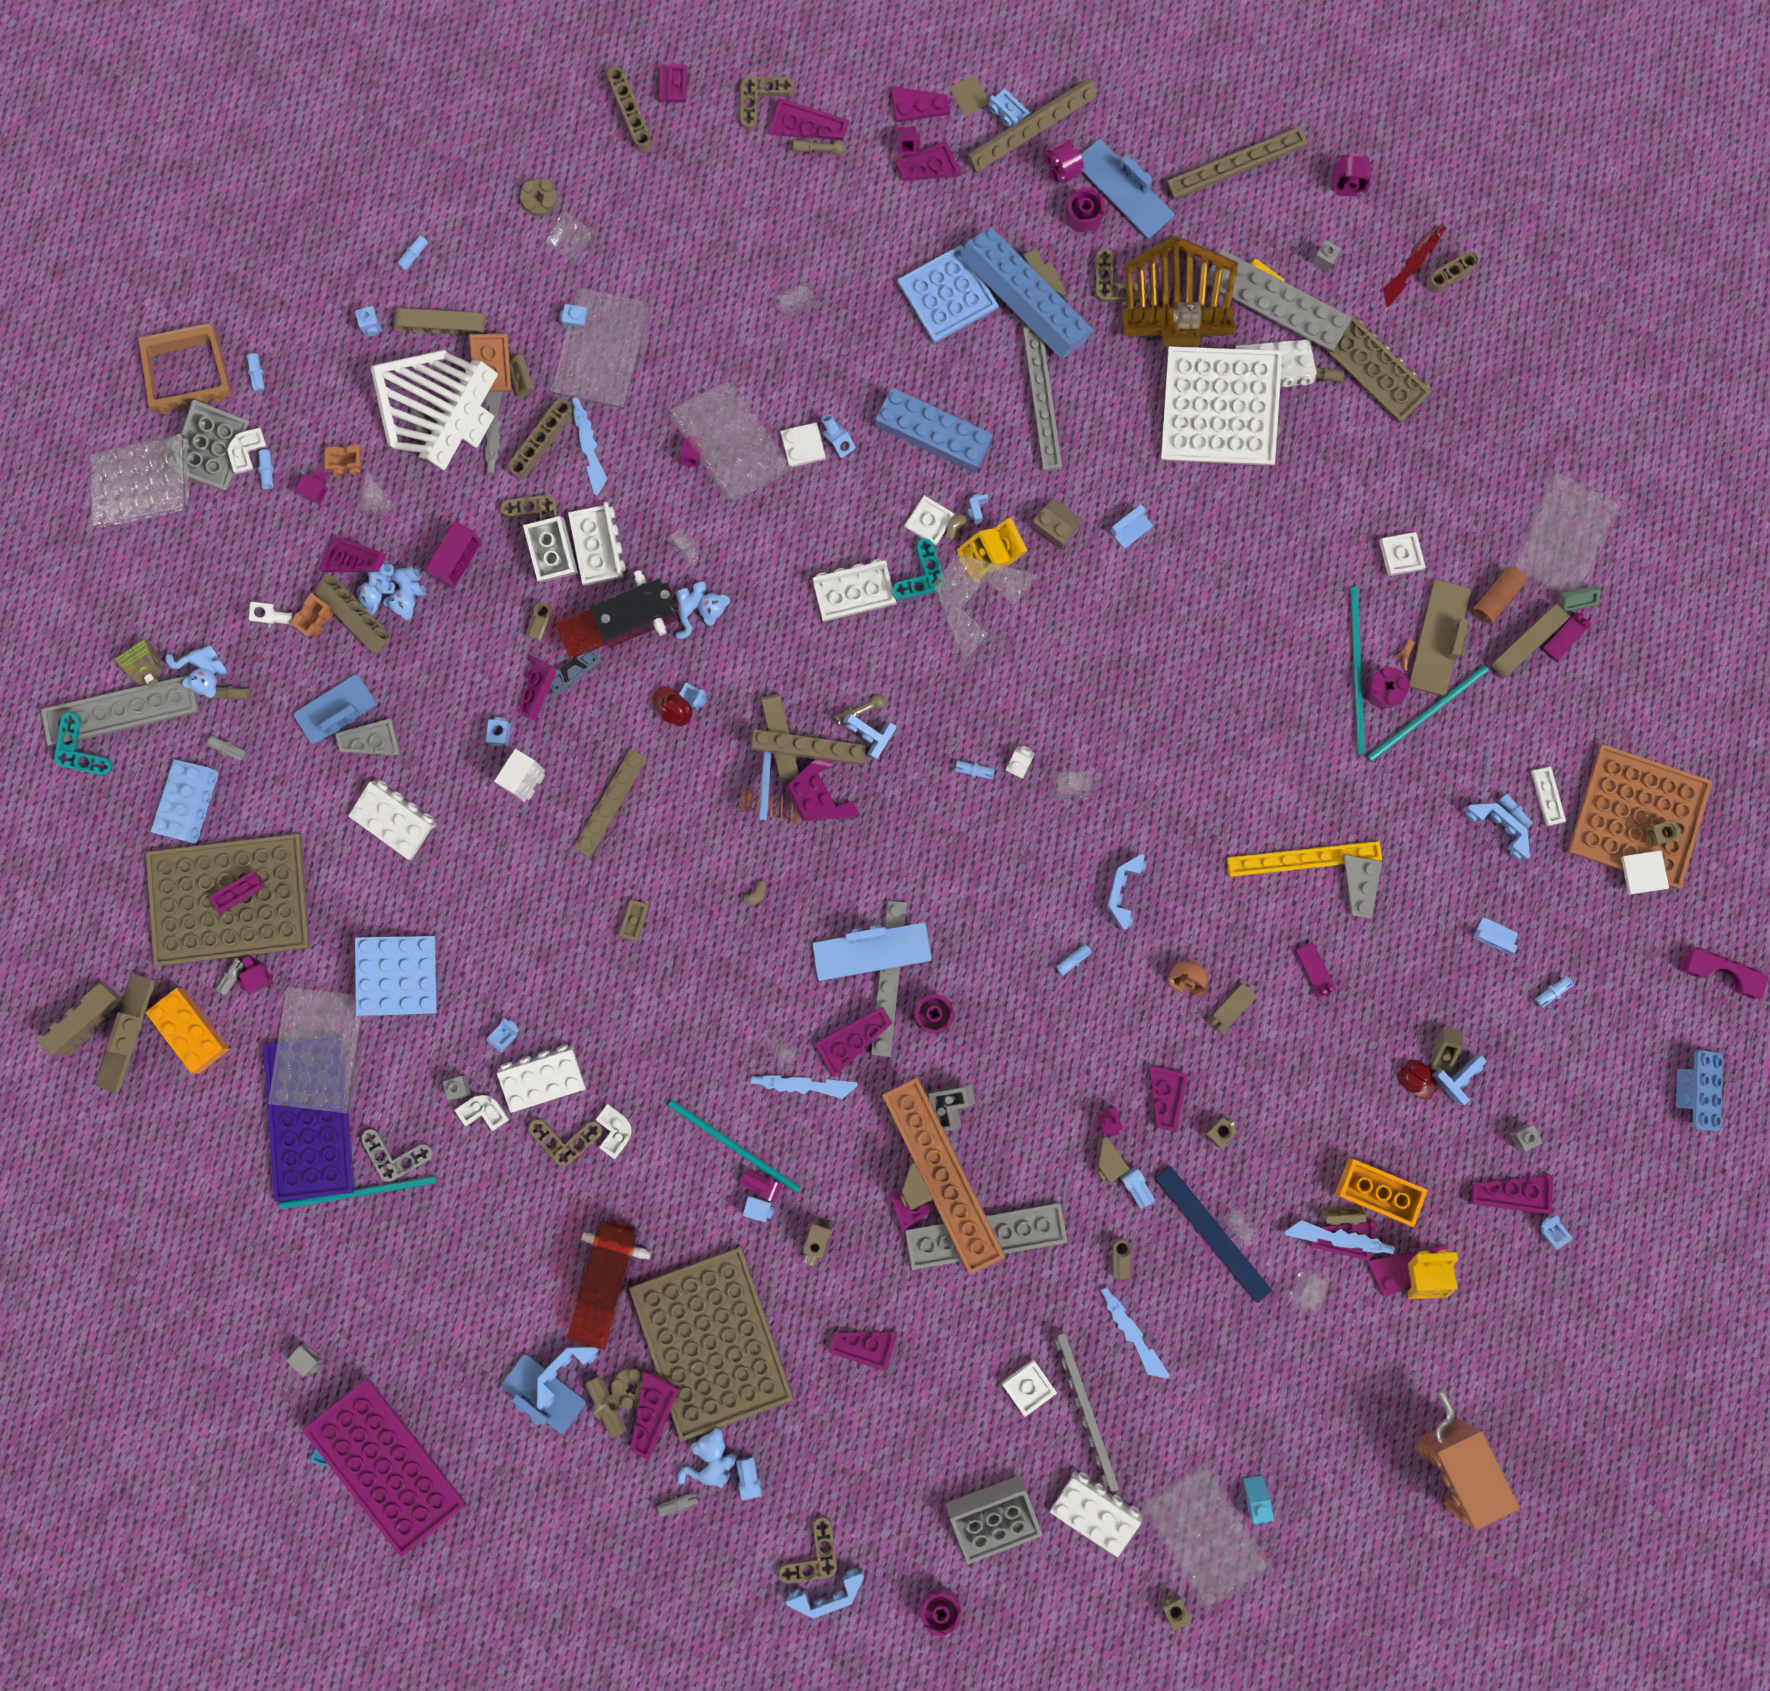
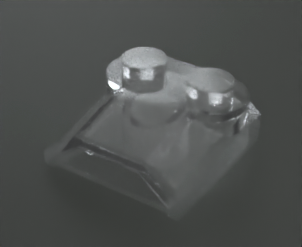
(569, 236)

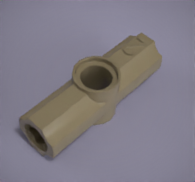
(606, 1407)

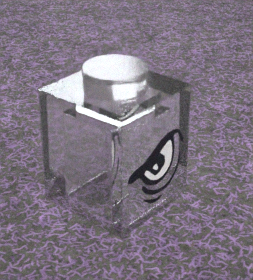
(1187, 315)

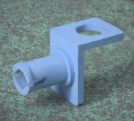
(837, 435)

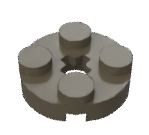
(535, 187)
(620, 1387)

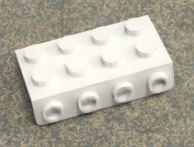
(1297, 361)
(597, 544)
(853, 590)
(392, 818)
(541, 1078)
(1097, 1513)

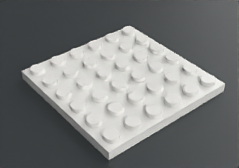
(1221, 405)

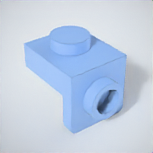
(573, 316)
(368, 321)
(974, 512)
(694, 696)
(503, 1035)
(1555, 1232)

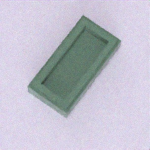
(1580, 598)

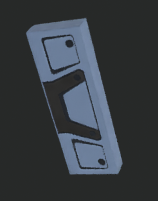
(573, 671)

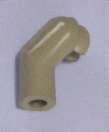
(954, 524)
(757, 896)

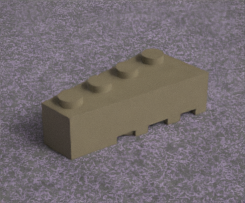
(80, 1021)

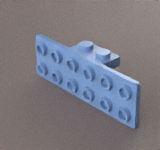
(1126, 188)

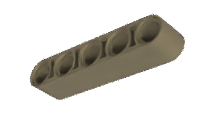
(628, 102)
(439, 321)
(541, 430)
(352, 613)
(1530, 640)
(777, 723)

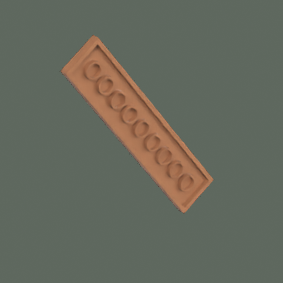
(943, 1175)

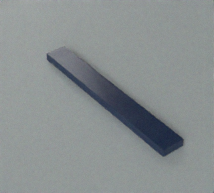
(1214, 1234)

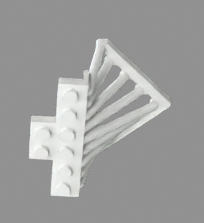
(462, 416)

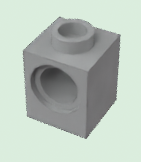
(1326, 256)
(457, 1088)
(1526, 1138)
(305, 1361)

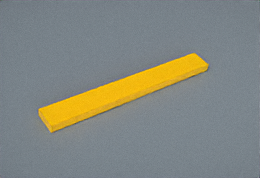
(1301, 859)

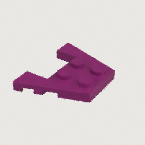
(813, 798)

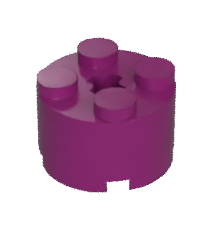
(1064, 161)
(1351, 175)
(1085, 210)
(1397, 684)
(943, 1008)
(949, 1619)

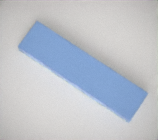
(765, 785)

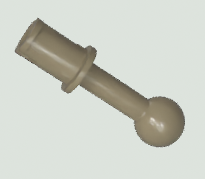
(836, 147)
(876, 702)

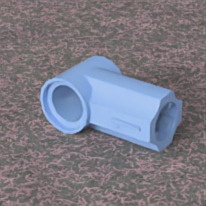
(1136, 1185)
(749, 1481)

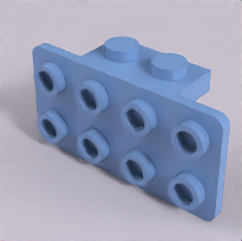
(335, 709)
(1702, 1090)
(523, 1385)

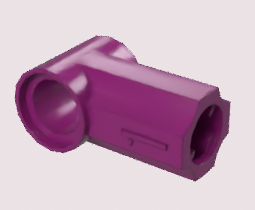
(764, 1186)

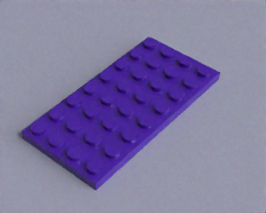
(307, 1147)

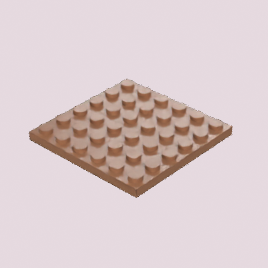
(1631, 795)

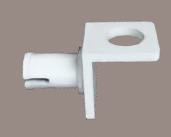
(270, 614)

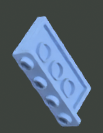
(184, 801)

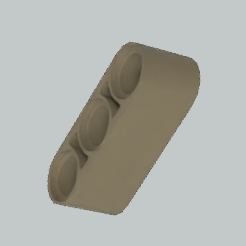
(1458, 266)

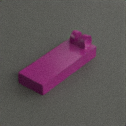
(1566, 636)
(237, 892)
(1315, 969)

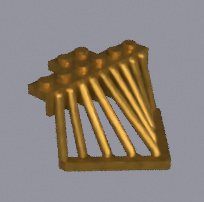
(1159, 321)

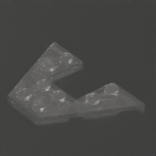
(961, 582)

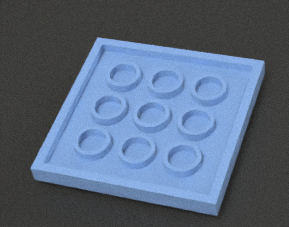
(947, 294)
(395, 975)

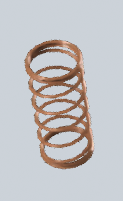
(748, 795)

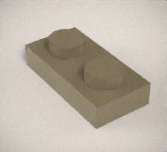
(520, 376)
(634, 920)
(1339, 1215)

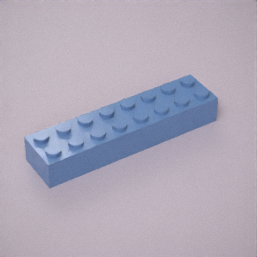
(1026, 292)

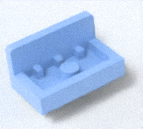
(1008, 108)

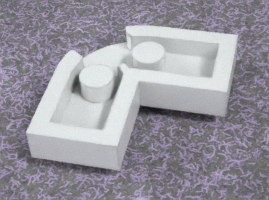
(241, 445)
(485, 1107)
(619, 1128)

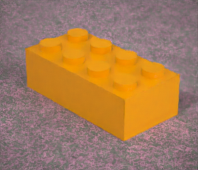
(187, 1031)
(1381, 1192)

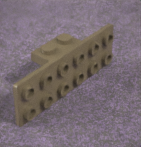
(1441, 638)
(125, 1033)

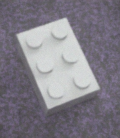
(550, 549)
(520, 776)

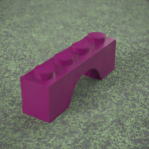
(1747, 982)

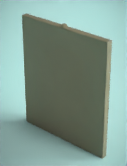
(969, 95)

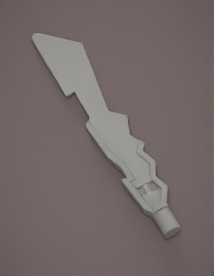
(492, 435)

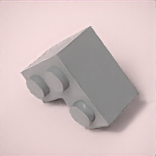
(948, 1101)

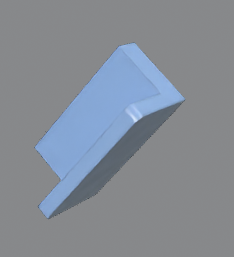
(1131, 527)
(1496, 936)

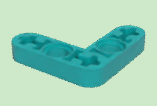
(925, 580)
(71, 750)

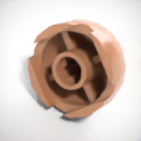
(1189, 976)

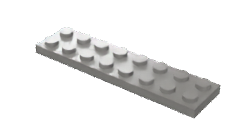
(1284, 304)
(123, 710)
(1013, 1229)

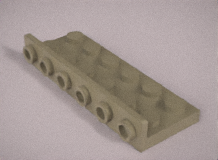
(1380, 370)

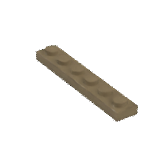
(808, 747)
(610, 803)

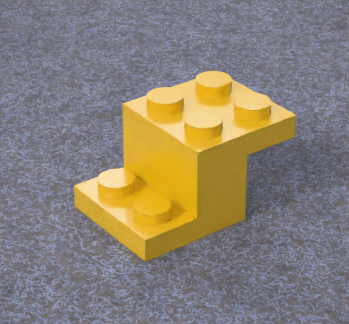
(996, 545)
(1432, 1275)

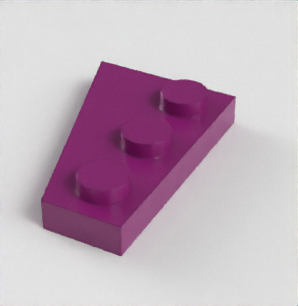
(929, 164)

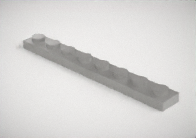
(1042, 401)
(889, 983)
(1088, 1419)

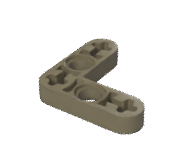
(757, 90)
(1112, 289)
(538, 509)
(561, 1147)
(817, 1564)

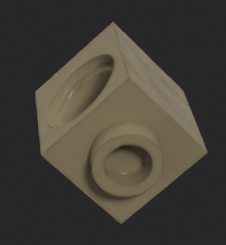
(1655, 833)
(1212, 1132)
(1180, 1619)

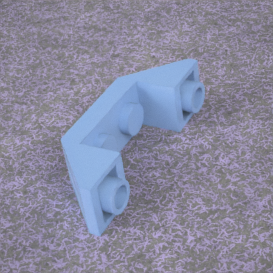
(1520, 846)
(1121, 915)
(544, 1393)
(800, 1600)

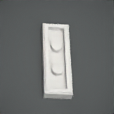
(1548, 796)

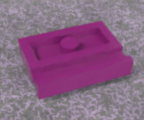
(673, 83)

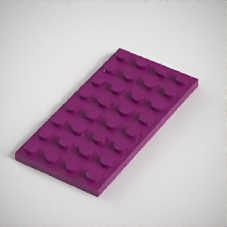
(384, 1467)

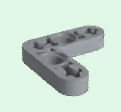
(395, 1164)

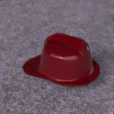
(672, 706)
(1417, 1079)

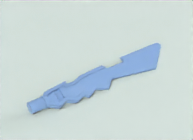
(588, 446)
(803, 1085)
(1340, 1238)
(1133, 1334)

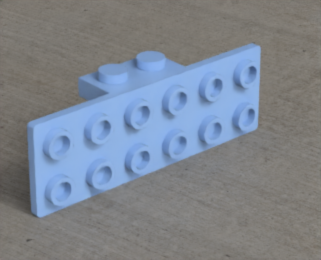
(872, 950)

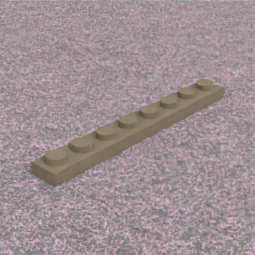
(1032, 125)
(1236, 163)

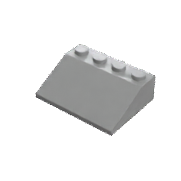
(208, 440)
(993, 1519)

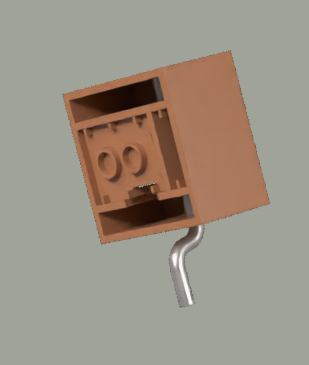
(1470, 1469)

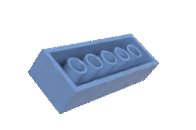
(934, 430)

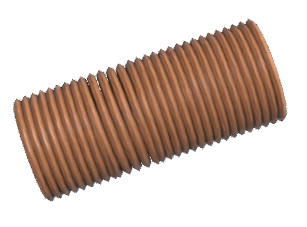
(1492, 602)

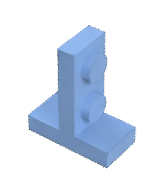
(869, 734)
(1459, 1079)

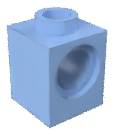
(500, 740)
(758, 1209)

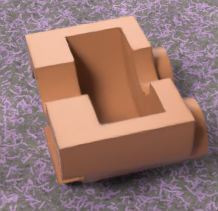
(343, 460)
(312, 616)

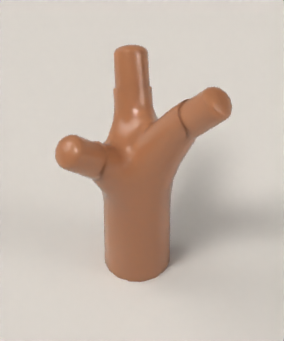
(1405, 653)

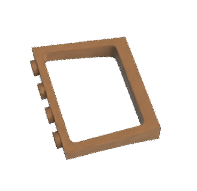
(180, 340)

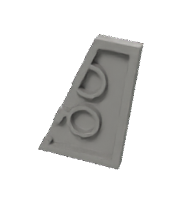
(373, 739)
(1362, 883)

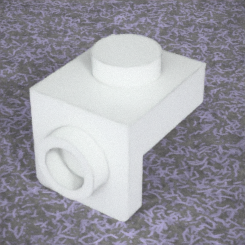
(1020, 761)

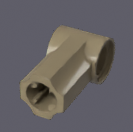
(538, 623)
(1120, 1260)

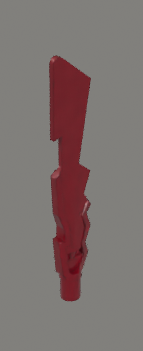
(1396, 286)

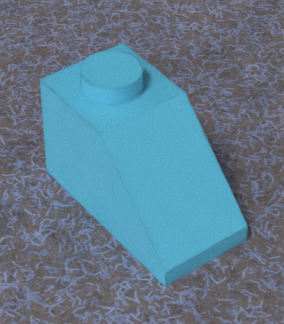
(1258, 1500)

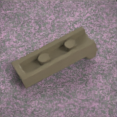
(1232, 1008)

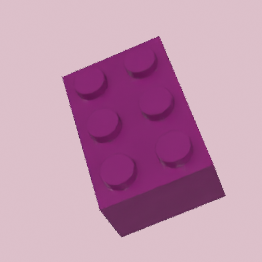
(453, 554)

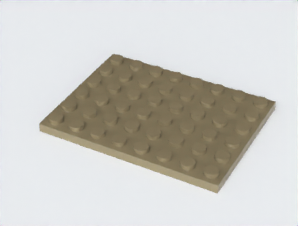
(187, 923)
(712, 1343)

